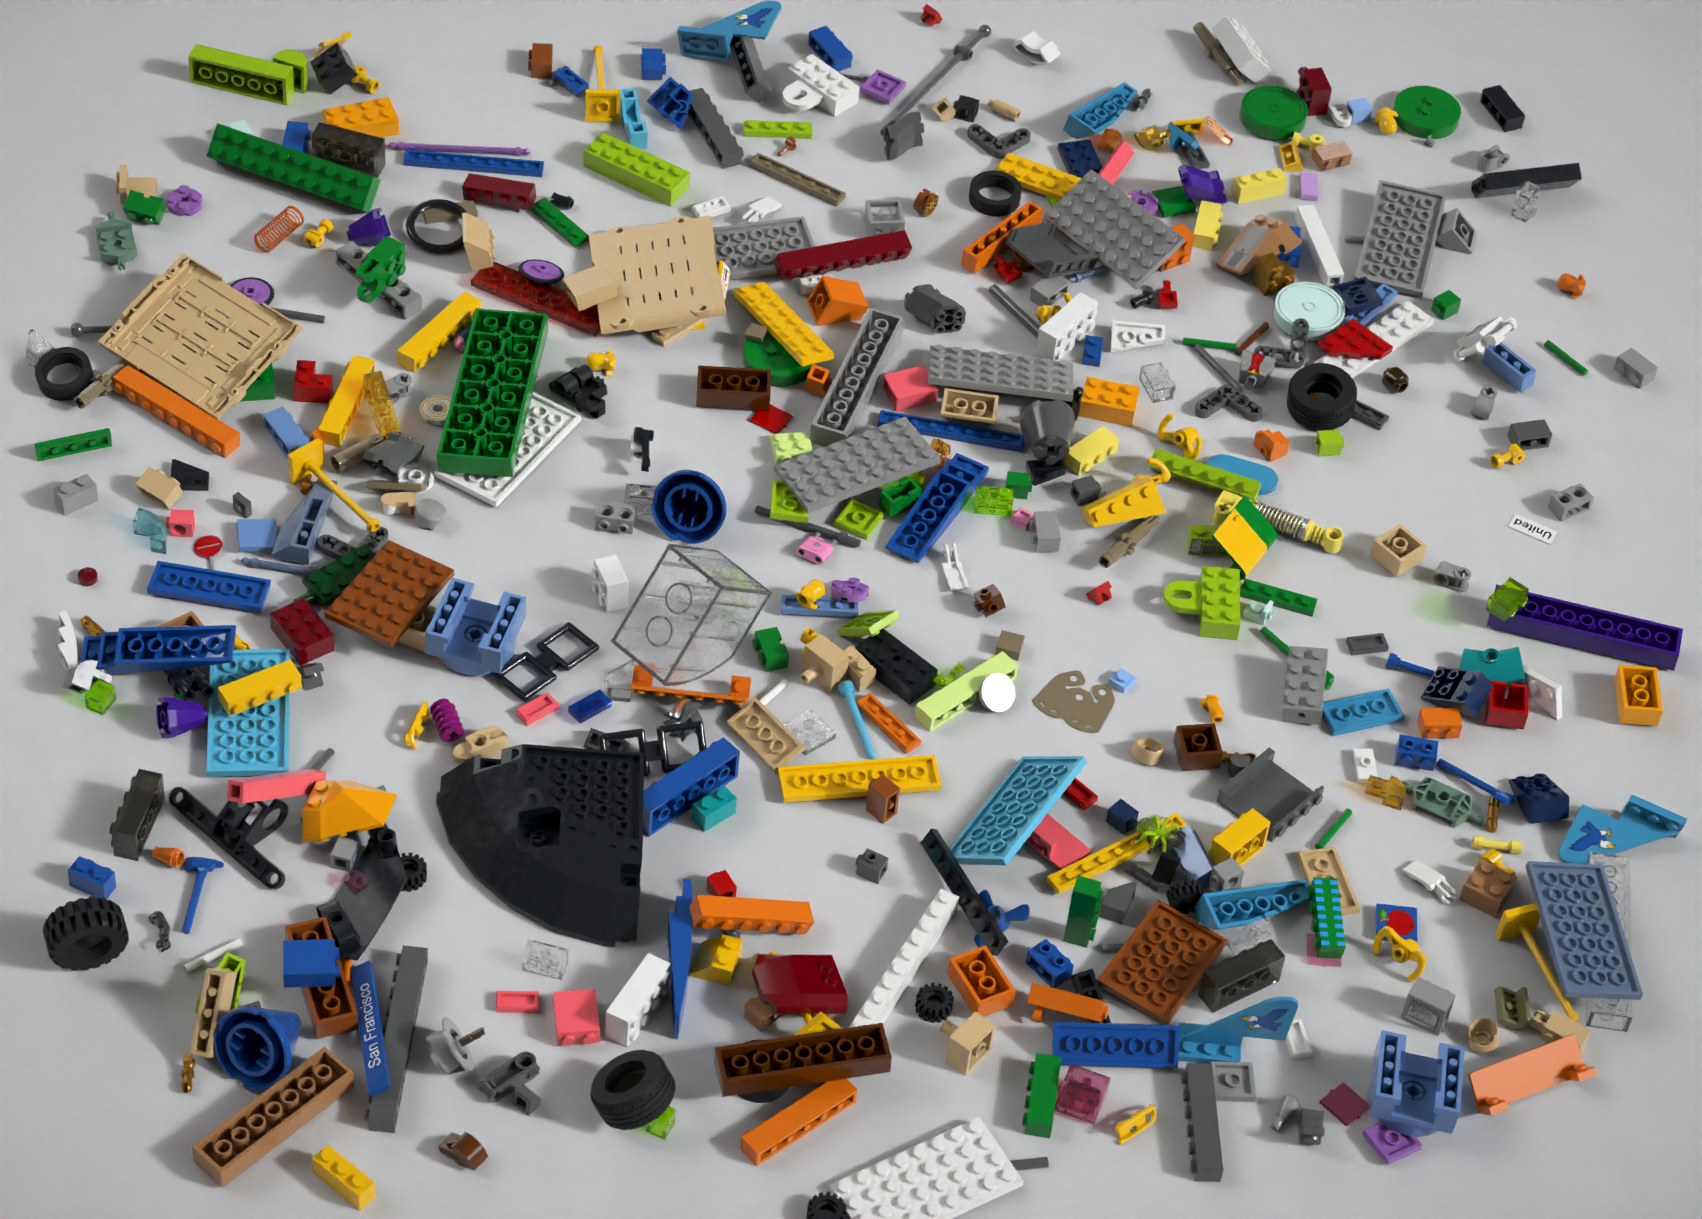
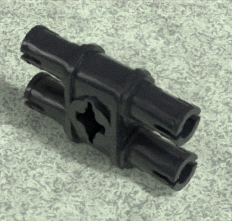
(188, 681)

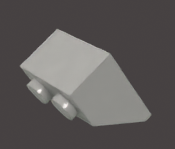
(1456, 232)

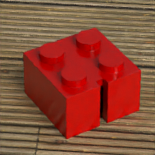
(1510, 711)

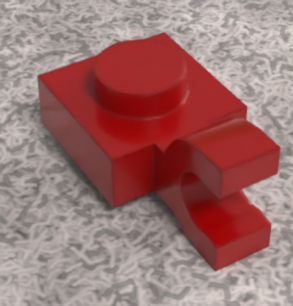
(1007, 271)
(1166, 297)

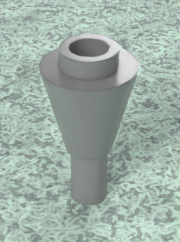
(1287, 1107)

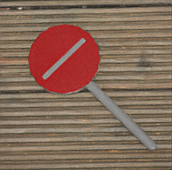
(208, 547)

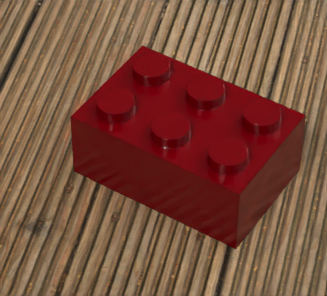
(302, 631)

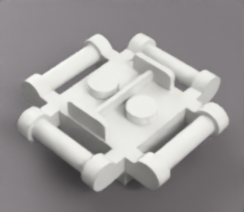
(1487, 333)

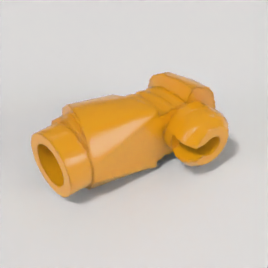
(1215, 709)

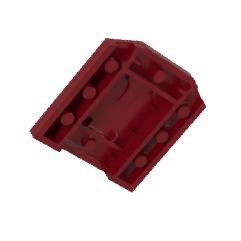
(800, 984)

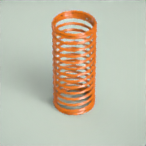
(275, 220)

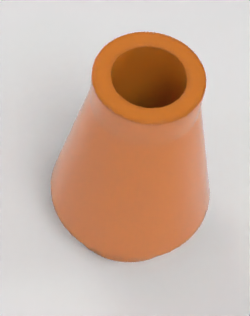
(171, 856)

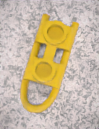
(415, 728)
(1137, 1120)

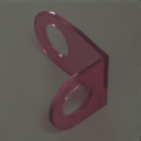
(353, 875)

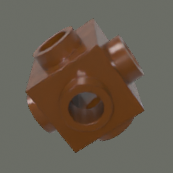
(988, 600)

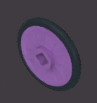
(541, 271)
(255, 289)

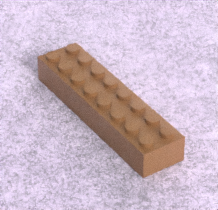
(273, 1117)

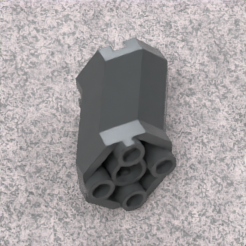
(903, 135)
(935, 309)
(393, 453)

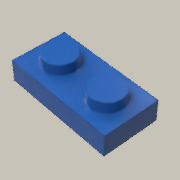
(571, 80)
(1092, 351)

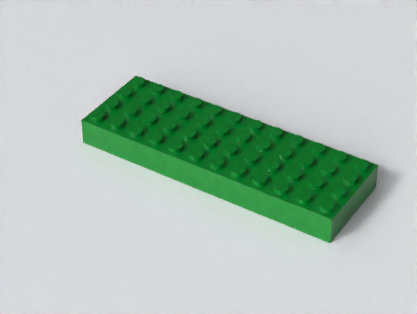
(493, 393)

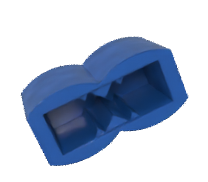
(652, 63)

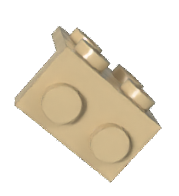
(144, 185)

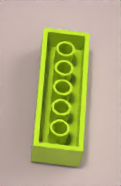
(241, 74)
(636, 169)

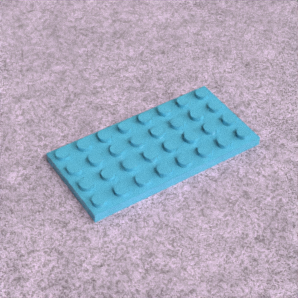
(256, 738)
(1015, 809)

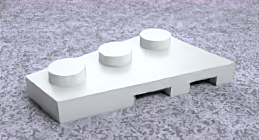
(1135, 335)
(1543, 691)

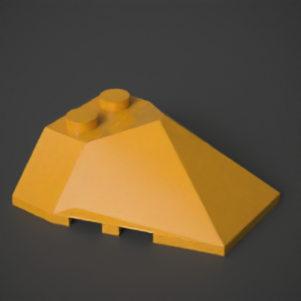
(342, 808)

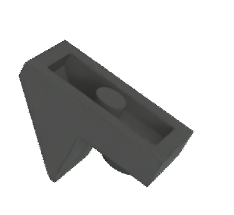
(311, 675)

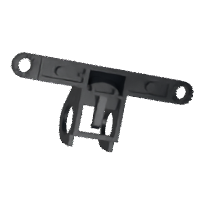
(233, 833)

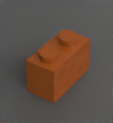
(541, 60)
(882, 798)

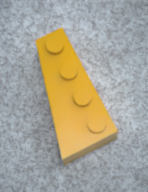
(1128, 503)

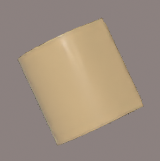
(944, 110)

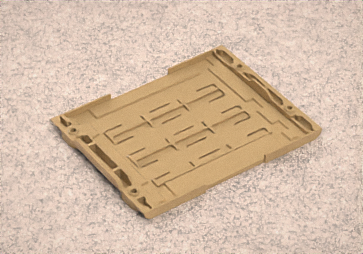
(212, 295)
(669, 311)

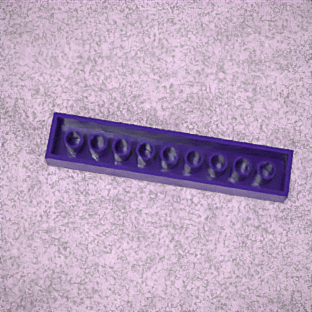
(1594, 630)

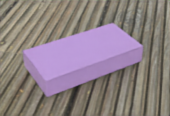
(1308, 186)

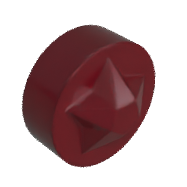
(87, 576)

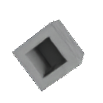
(344, 854)

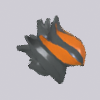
(683, 712)

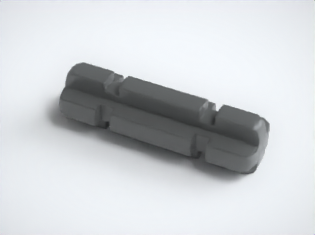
(1143, 876)

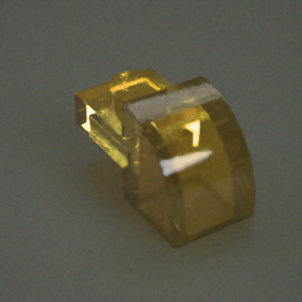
(1151, 138)
(1390, 791)

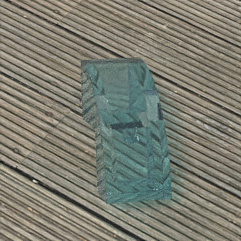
(150, 525)

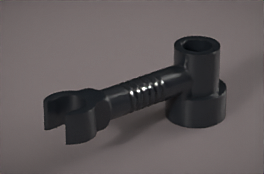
(644, 436)

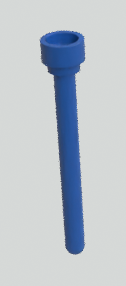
(1395, 662)

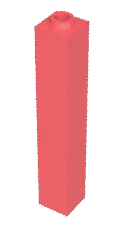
(273, 785)

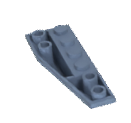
(302, 528)

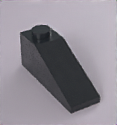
(1087, 985)

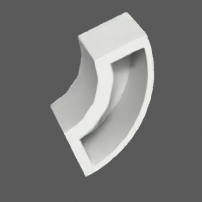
(1036, 49)

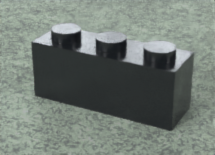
(1502, 108)

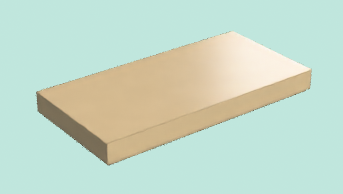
(765, 735)
(1327, 864)

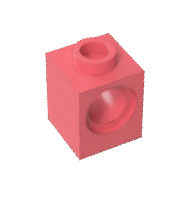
(181, 523)

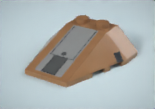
(1257, 239)

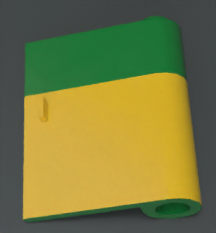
(1245, 536)

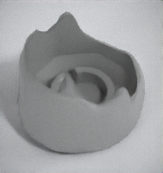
(429, 513)

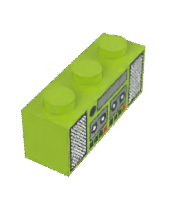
(1200, 540)

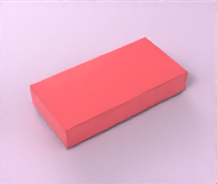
(537, 709)
(517, 1001)

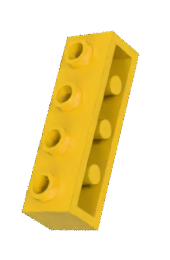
(259, 687)

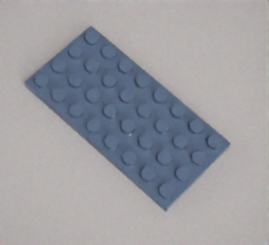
(1583, 930)

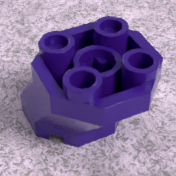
(1202, 185)

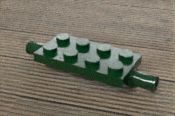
(332, 579)

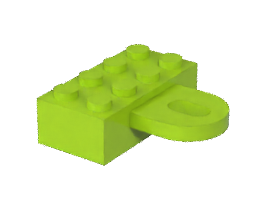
(1212, 598)

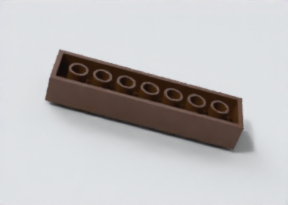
(802, 1059)

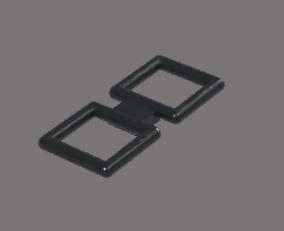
(546, 661)
(656, 749)

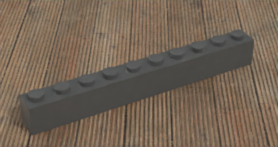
(399, 1035)

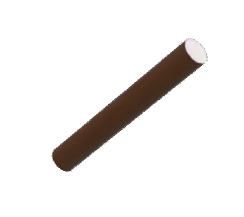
(1251, 338)

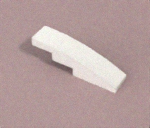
(68, 647)

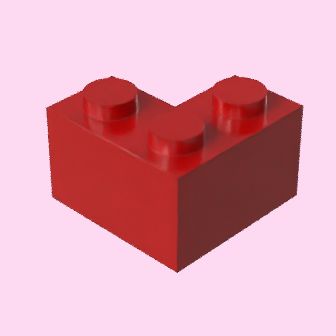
(311, 386)

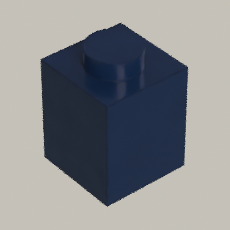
(1122, 817)

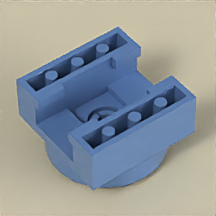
(474, 634)
(1429, 1081)

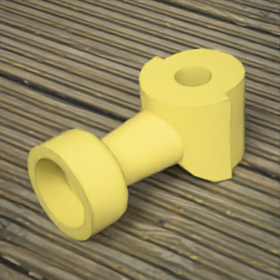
(1314, 141)

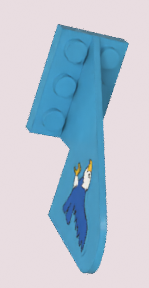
(715, 38)
(1600, 833)
(1223, 1038)

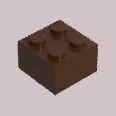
(1198, 747)

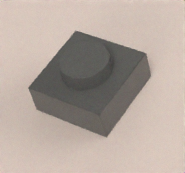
(242, 505)

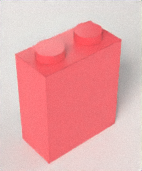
(909, 388)
(576, 1017)

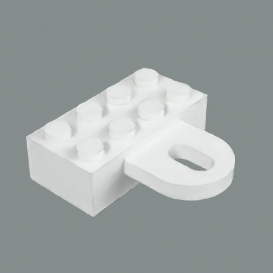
(820, 87)

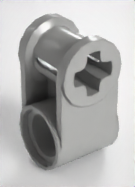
(1492, 159)
(397, 389)
(1485, 401)
(1451, 575)

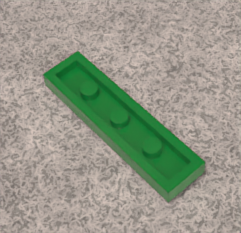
(559, 222)
(73, 444)
(1281, 597)

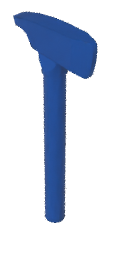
(1499, 795)
(202, 866)

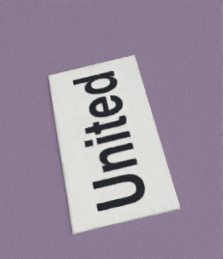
(1533, 529)

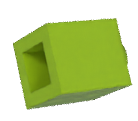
(1329, 442)

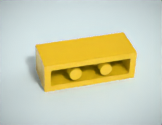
(343, 1177)

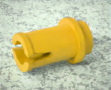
(239, 644)

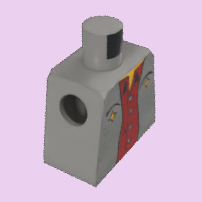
(1255, 369)

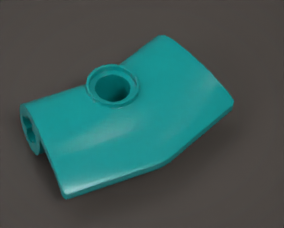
(1505, 668)

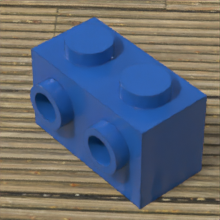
(1417, 754)
(91, 878)
(1049, 963)

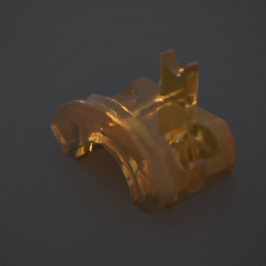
(941, 449)

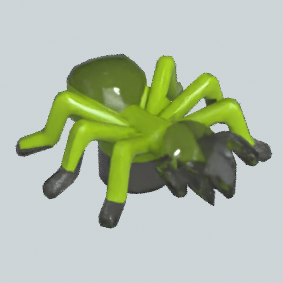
(1156, 833)

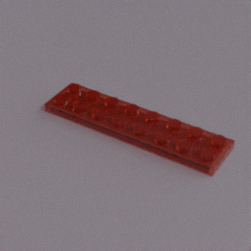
(536, 297)

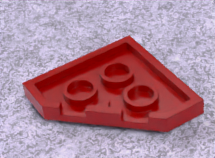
(1355, 341)

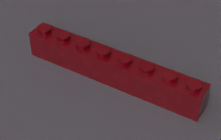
(842, 255)

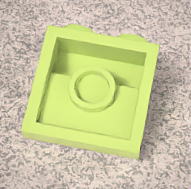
(789, 445)

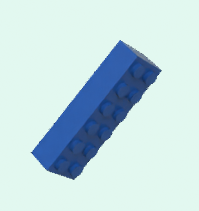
(688, 784)

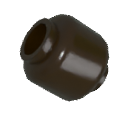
(1395, 380)

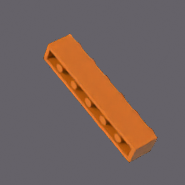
(993, 242)
(751, 914)
(797, 1119)

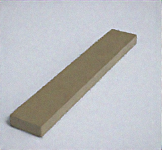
(797, 179)

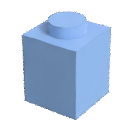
(1360, 110)

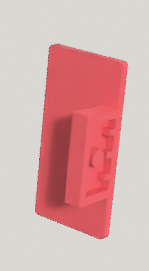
(1057, 843)

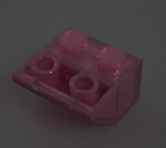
(1082, 1094)

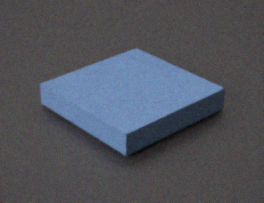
(256, 535)

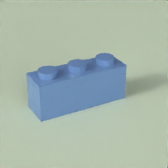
(1509, 366)
(284, 431)
(1194, 857)

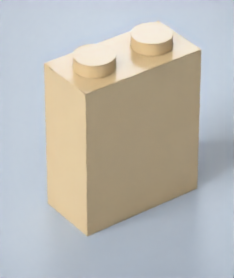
(591, 286)

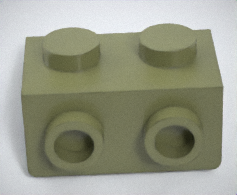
(1512, 1007)

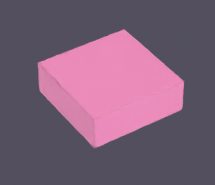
(1021, 518)

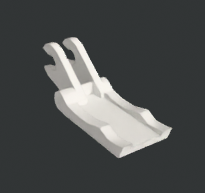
(760, 209)
(953, 570)
(1431, 880)

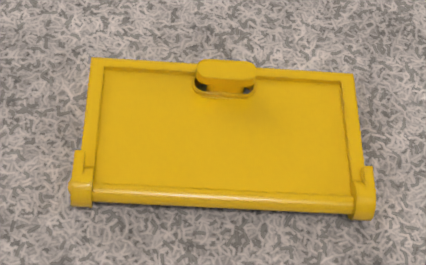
(340, 40)

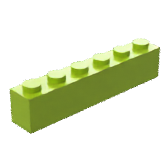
(1207, 475)

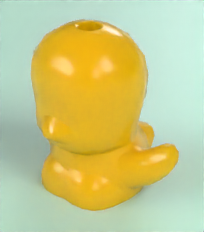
(1386, 121)
(600, 361)
(810, 593)

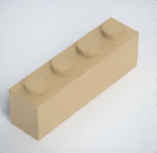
(213, 1005)

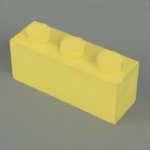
(1259, 185)
(1207, 225)
(1091, 450)

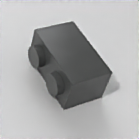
(1530, 434)

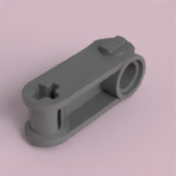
(509, 1076)

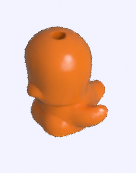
(1569, 283)

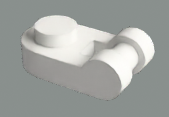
(1340, 115)

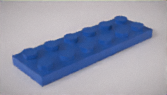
(209, 586)
(1116, 1044)

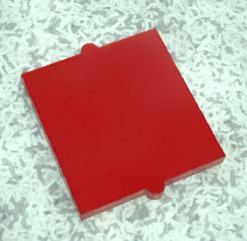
(772, 420)

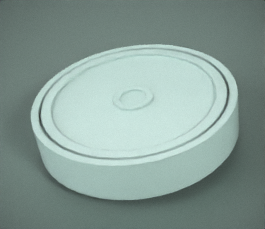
(1312, 302)

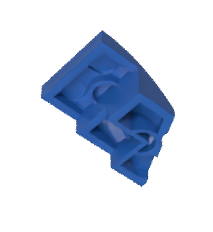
(672, 101)

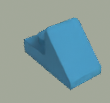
(1180, 137)

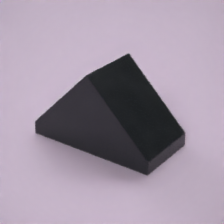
(1166, 868)

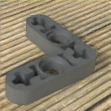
(998, 148)
(1289, 354)
(1249, 410)
(336, 544)

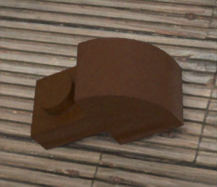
(465, 1149)

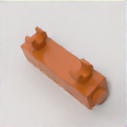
(1065, 1002)

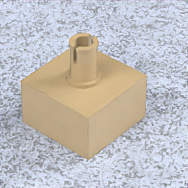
(824, 663)
(968, 1042)

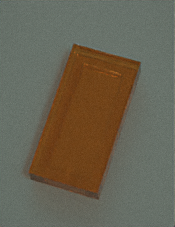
(1218, 130)

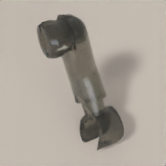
(164, 929)

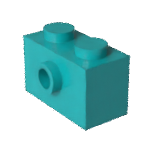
(714, 808)

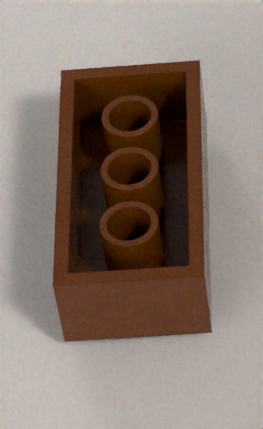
(733, 388)

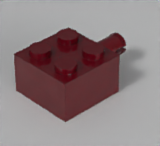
(1314, 90)

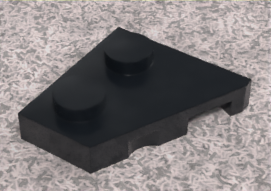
(1042, 472)
(189, 476)

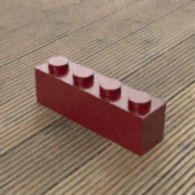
(499, 191)

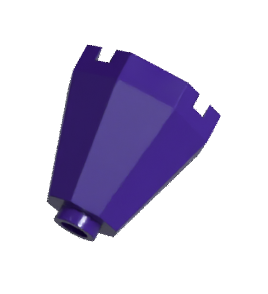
(369, 229)
(178, 716)

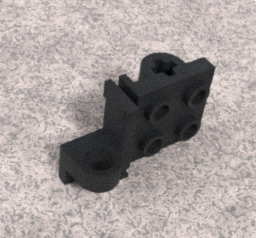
(583, 389)

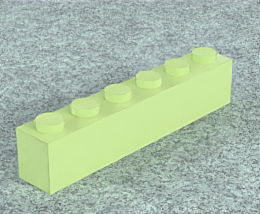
(962, 692)

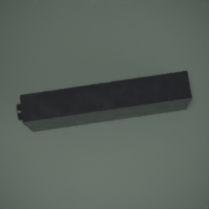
(1510, 181)

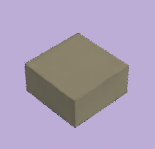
(1010, 644)

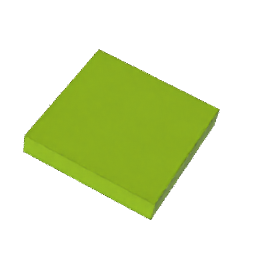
(858, 519)

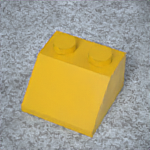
(718, 959)

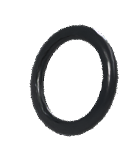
(435, 203)

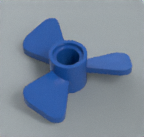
(1019, 913)

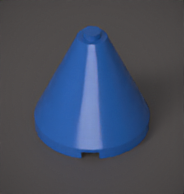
(689, 506)
(256, 1045)

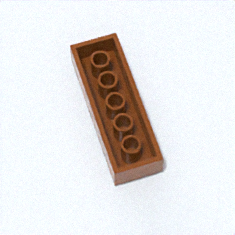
(328, 1007)

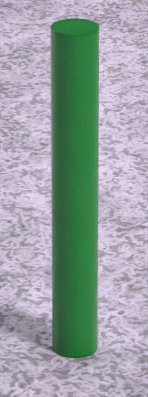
(1211, 344)
(1566, 357)
(1333, 829)

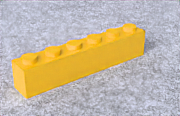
(438, 332)
(345, 401)

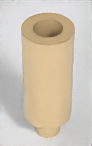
(1005, 109)

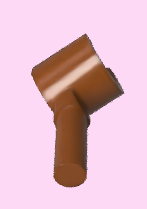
(790, 144)
(305, 485)

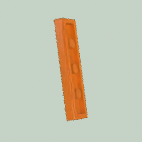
(888, 723)

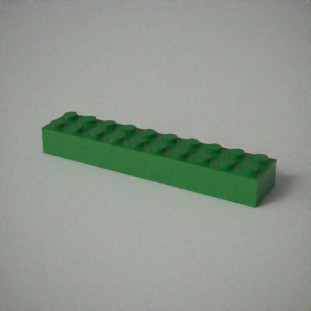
(293, 167)

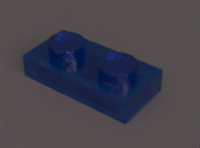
(590, 706)

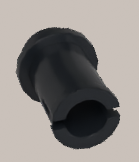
(566, 202)
(1145, 298)

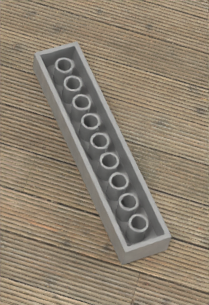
(857, 377)

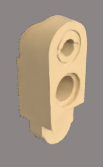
(485, 741)

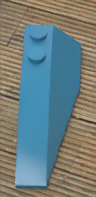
(1099, 113)
(1249, 904)

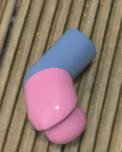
(459, 340)

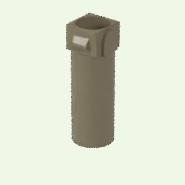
(354, 453)

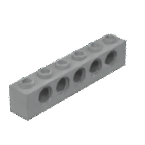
(397, 296)

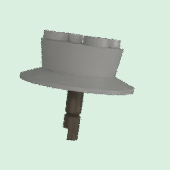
(451, 1047)

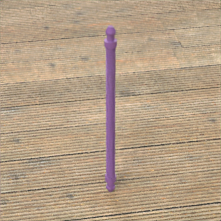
(516, 151)

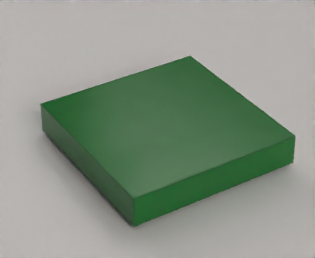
(1173, 202)

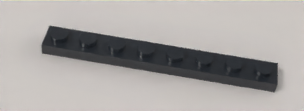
(961, 886)

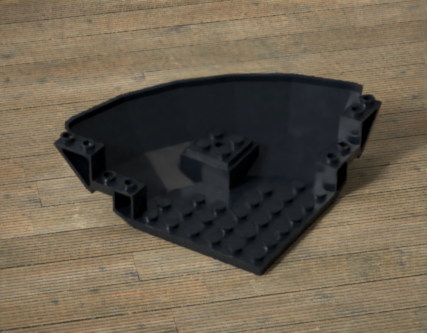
(589, 828)

